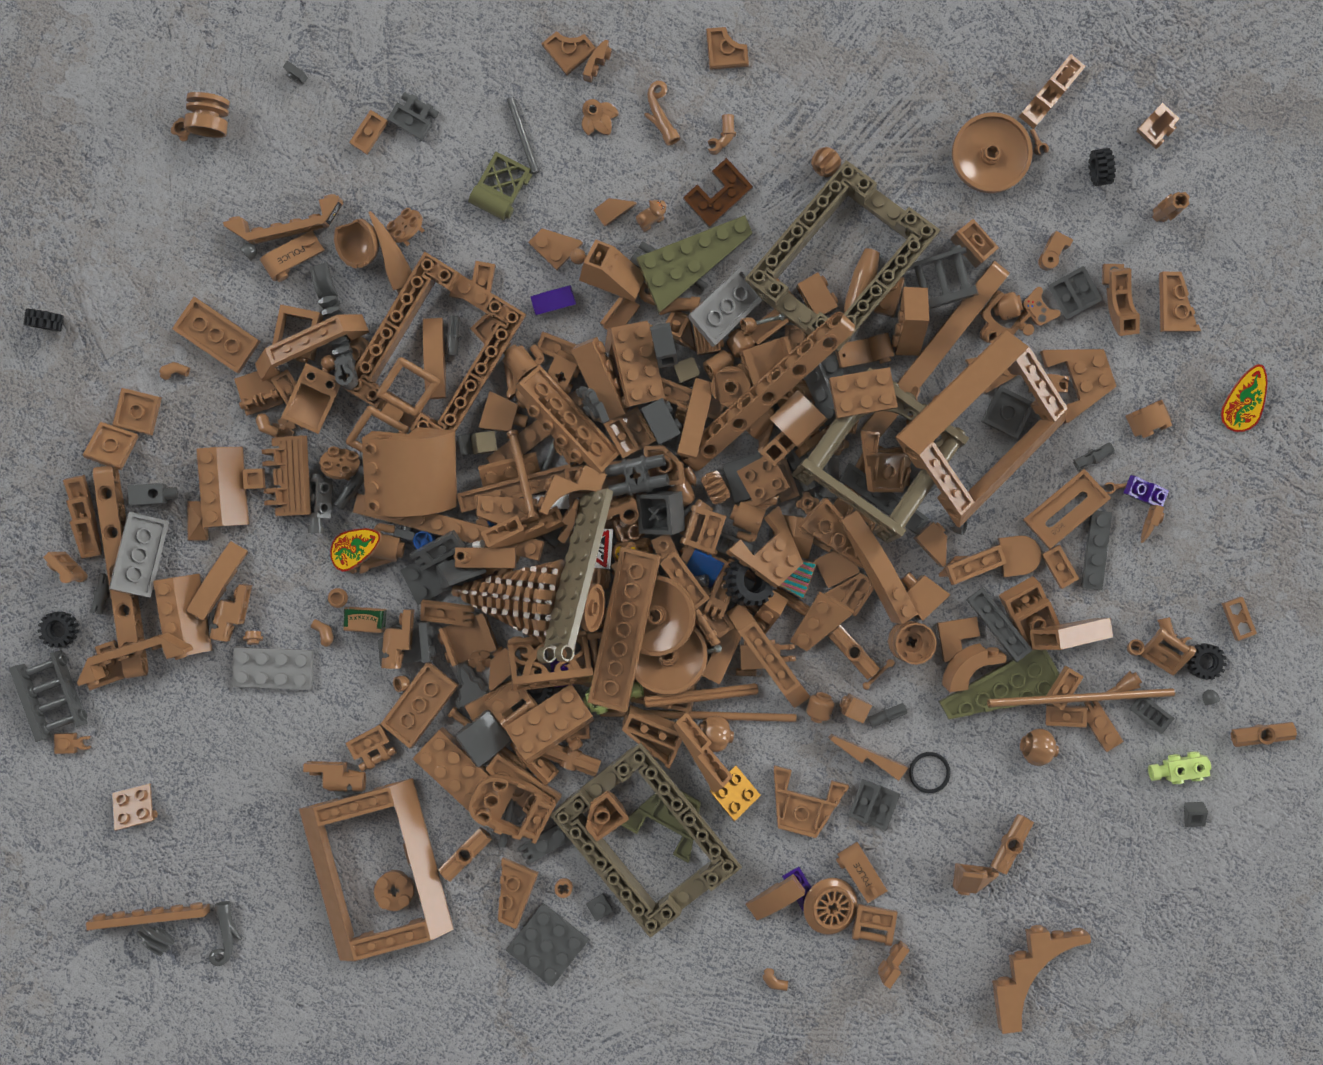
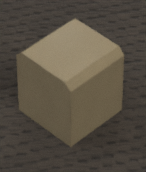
(686, 370)
(484, 442)

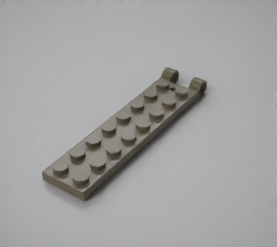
(576, 577)

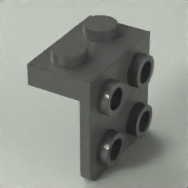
(422, 646)

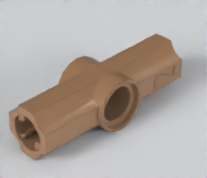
(1171, 206)
(862, 661)
(1274, 733)
(573, 759)
(1018, 831)
(457, 862)

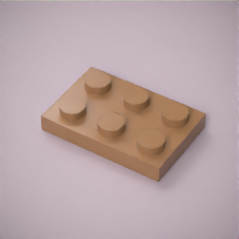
(863, 393)

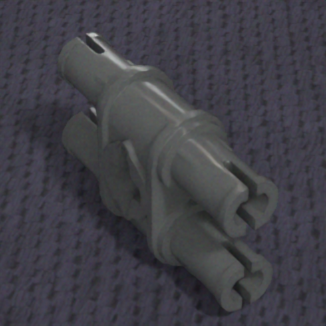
(640, 465)

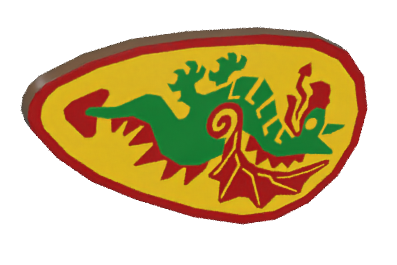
(1246, 400)
(354, 547)

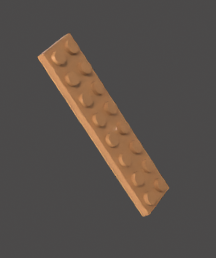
(624, 629)

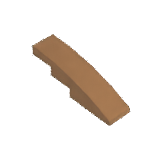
(1052, 91)
(435, 354)
(695, 419)
(83, 516)
(519, 530)
(217, 581)

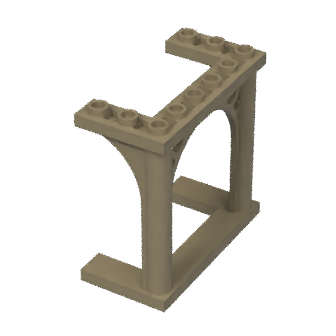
(887, 527)

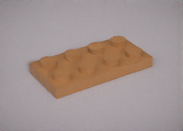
(216, 335)
(636, 363)
(419, 705)

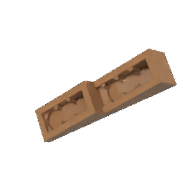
(720, 661)
(698, 746)
(860, 753)

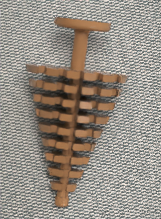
(528, 597)

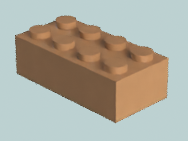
(549, 723)
(451, 766)

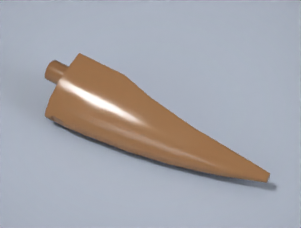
(394, 260)

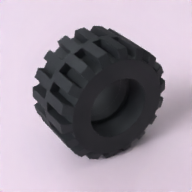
(735, 586)

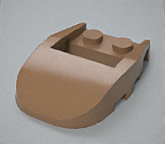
(492, 799)

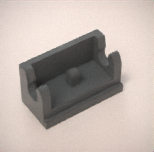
(832, 469)

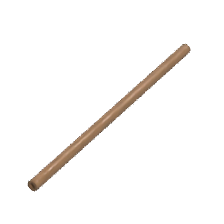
(1080, 697)
(703, 715)

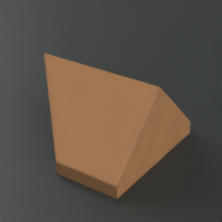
(681, 329)

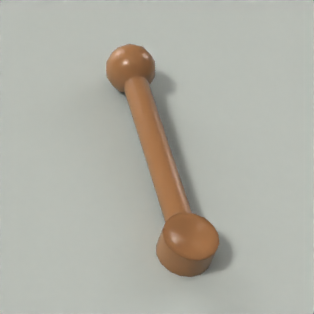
(889, 663)

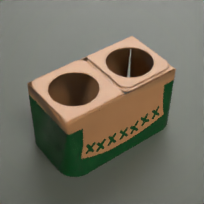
(364, 619)

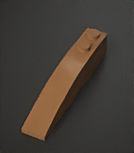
(879, 569)

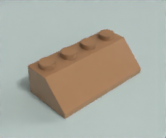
(222, 486)
(173, 599)

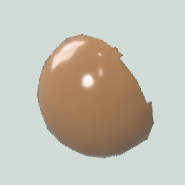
(356, 243)

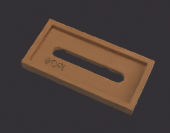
(1080, 483)

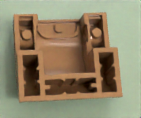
(409, 472)

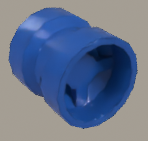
(420, 539)

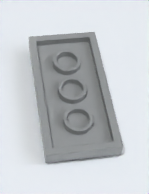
(725, 307)
(139, 555)
(272, 668)

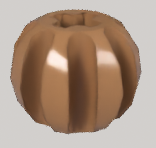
(826, 161)

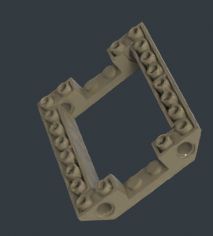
(861, 188)
(647, 913)

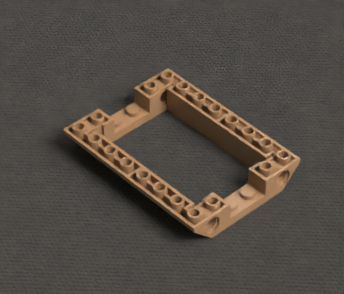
(399, 319)
(919, 435)
(421, 858)

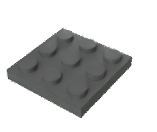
(547, 944)

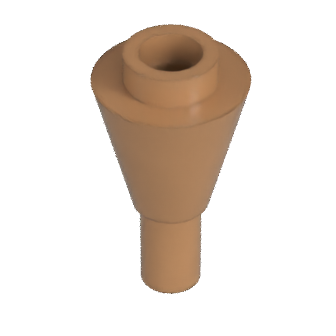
(1127, 683)

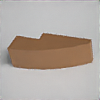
(776, 897)

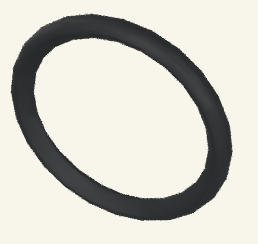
(947, 772)

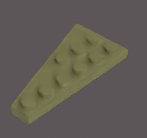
(682, 263)
(1026, 678)

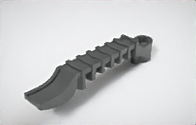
(329, 302)

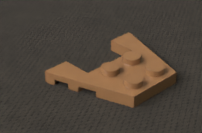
(1089, 375)
(883, 470)
(776, 558)
(803, 812)

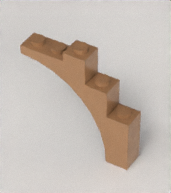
(1042, 948)

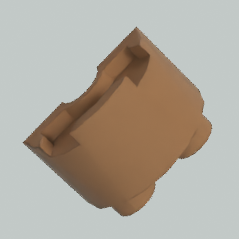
(1157, 125)
(1149, 418)

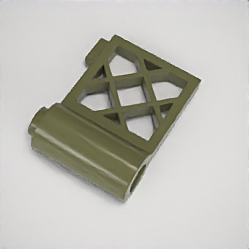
(495, 201)

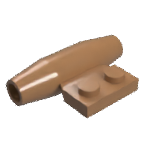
(862, 276)

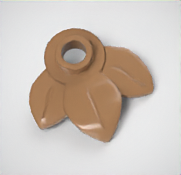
(600, 119)

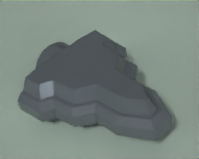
(469, 686)

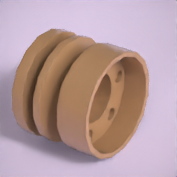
(206, 114)
(921, 647)

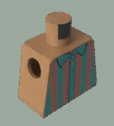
(800, 579)

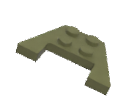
(659, 812)

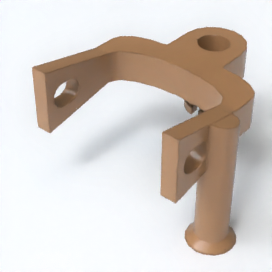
(995, 329)

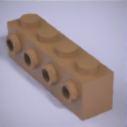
(600, 376)

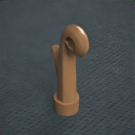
(660, 120)
(679, 304)

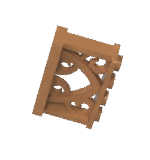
(530, 680)

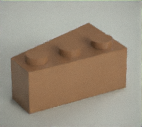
(912, 321)
(654, 732)

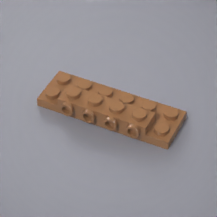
(566, 421)

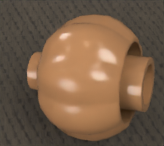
(717, 731)
(1039, 747)

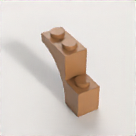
(586, 481)

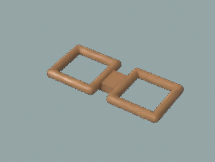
(393, 407)

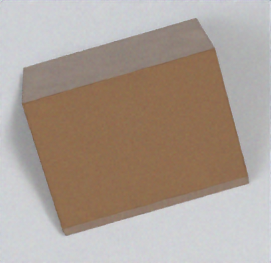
(976, 241)

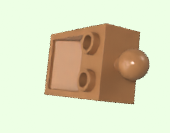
(609, 270)
(311, 398)

